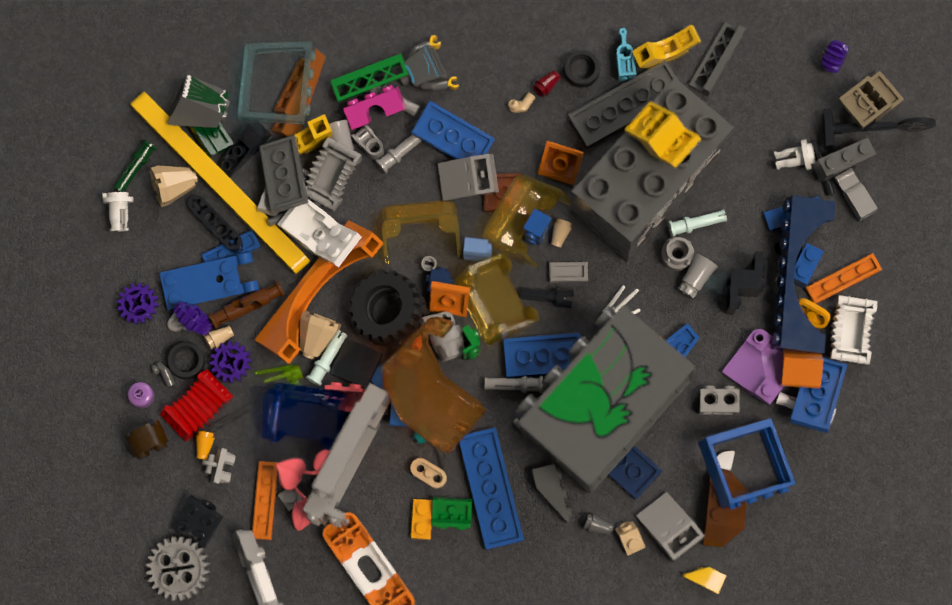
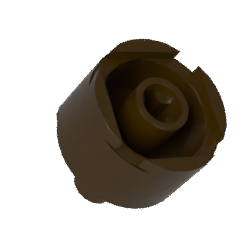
(146, 439)

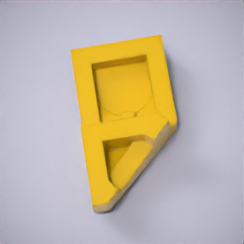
(707, 578)

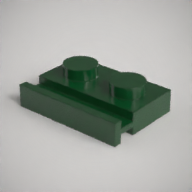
(212, 139)

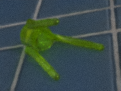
(292, 373)

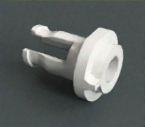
(803, 153)
(118, 209)

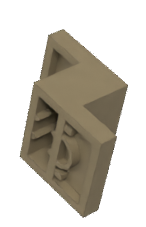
(871, 99)

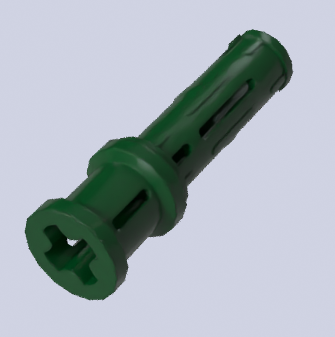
(139, 159)

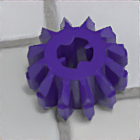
(834, 56)

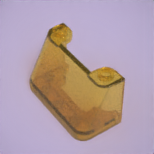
(494, 299)

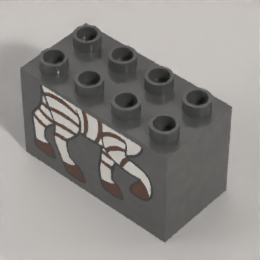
(634, 192)

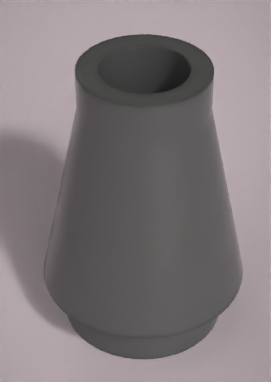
(597, 525)

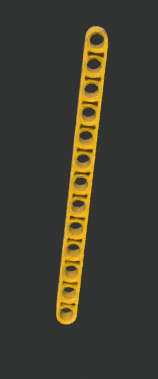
(220, 183)

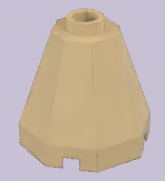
(171, 183)
(316, 333)

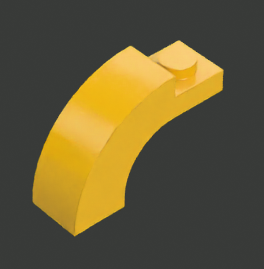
(314, 135)

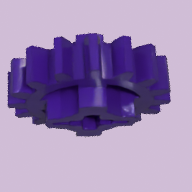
(140, 297)
(192, 318)
(237, 359)

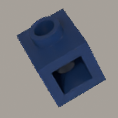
(439, 275)

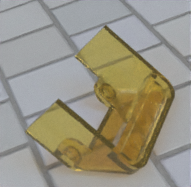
(513, 212)
(397, 215)

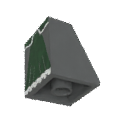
(199, 104)

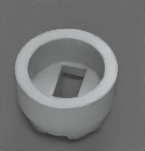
(428, 267)

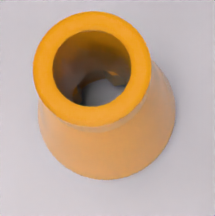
(204, 443)

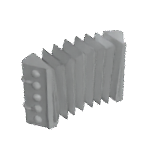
(330, 173)

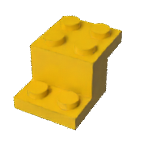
(662, 134)

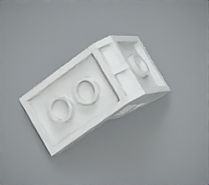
(319, 233)

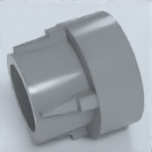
(682, 245)
(449, 346)

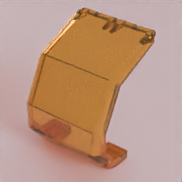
(424, 395)

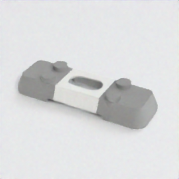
(252, 559)

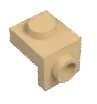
(630, 537)

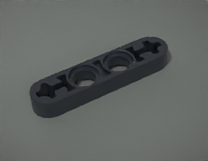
(215, 223)

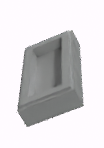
(568, 271)

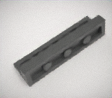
(724, 58)

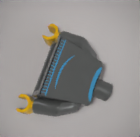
(426, 68)

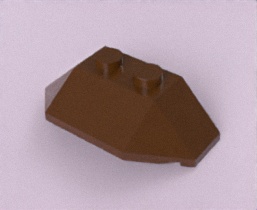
(720, 523)

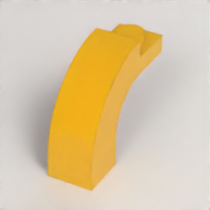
(652, 54)

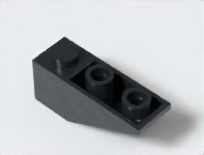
(244, 148)

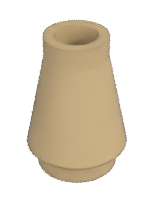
(560, 232)
(216, 337)

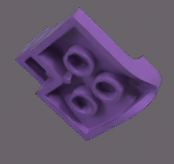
(757, 367)

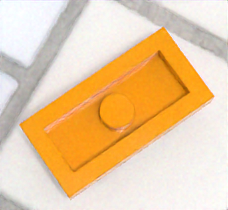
(422, 519)

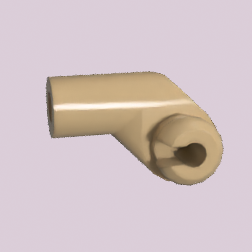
(521, 106)

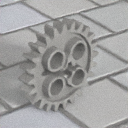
(175, 551)

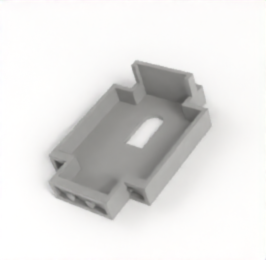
(346, 458)

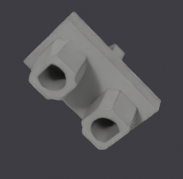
(222, 457)

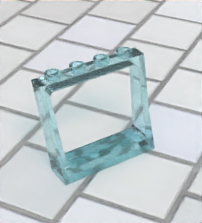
(250, 52)

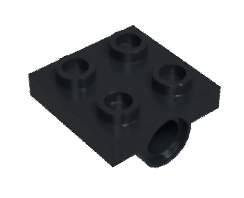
(197, 521)

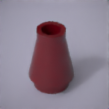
(545, 84)

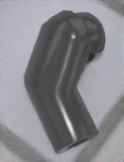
(165, 372)

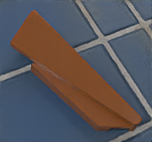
(291, 96)

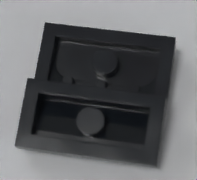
(356, 363)

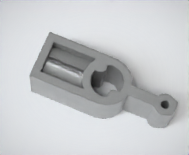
(856, 195)

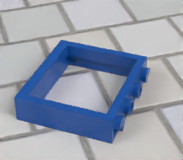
(775, 453)

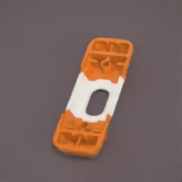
(349, 546)

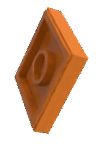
(449, 298)

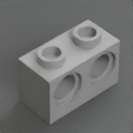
(719, 407)

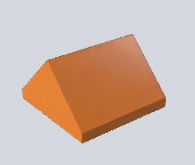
(560, 163)
(802, 369)

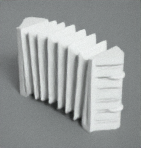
(851, 329)

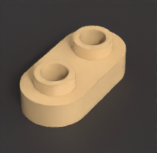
(429, 473)

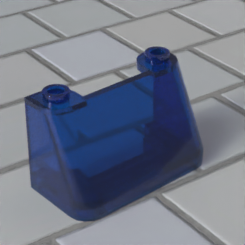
(303, 413)

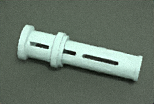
(688, 224)
(322, 365)

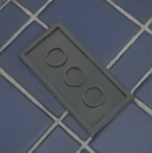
(283, 174)

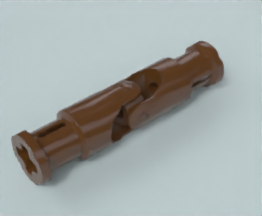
(234, 311)

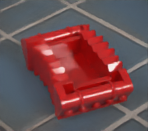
(198, 406)

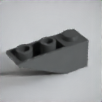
(549, 487)

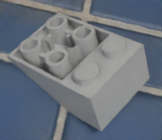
(468, 177)
(670, 526)

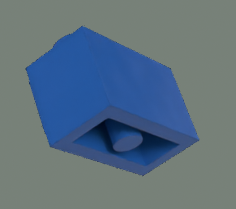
(536, 227)
(806, 264)

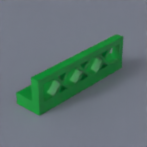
(369, 71)

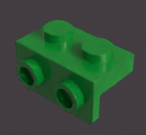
(472, 338)
(451, 513)

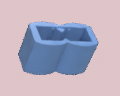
(477, 249)

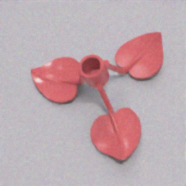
(291, 475)

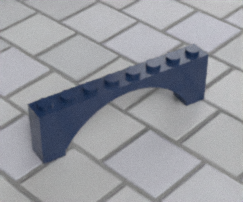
(792, 327)

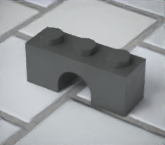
(845, 158)

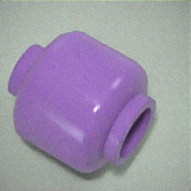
(145, 399)

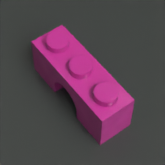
(358, 111)

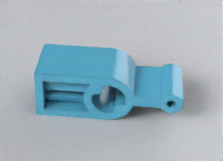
(623, 61)

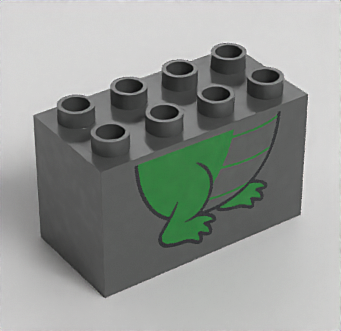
(604, 397)

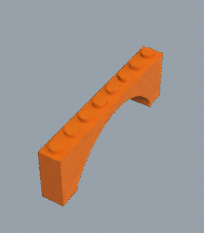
(282, 330)

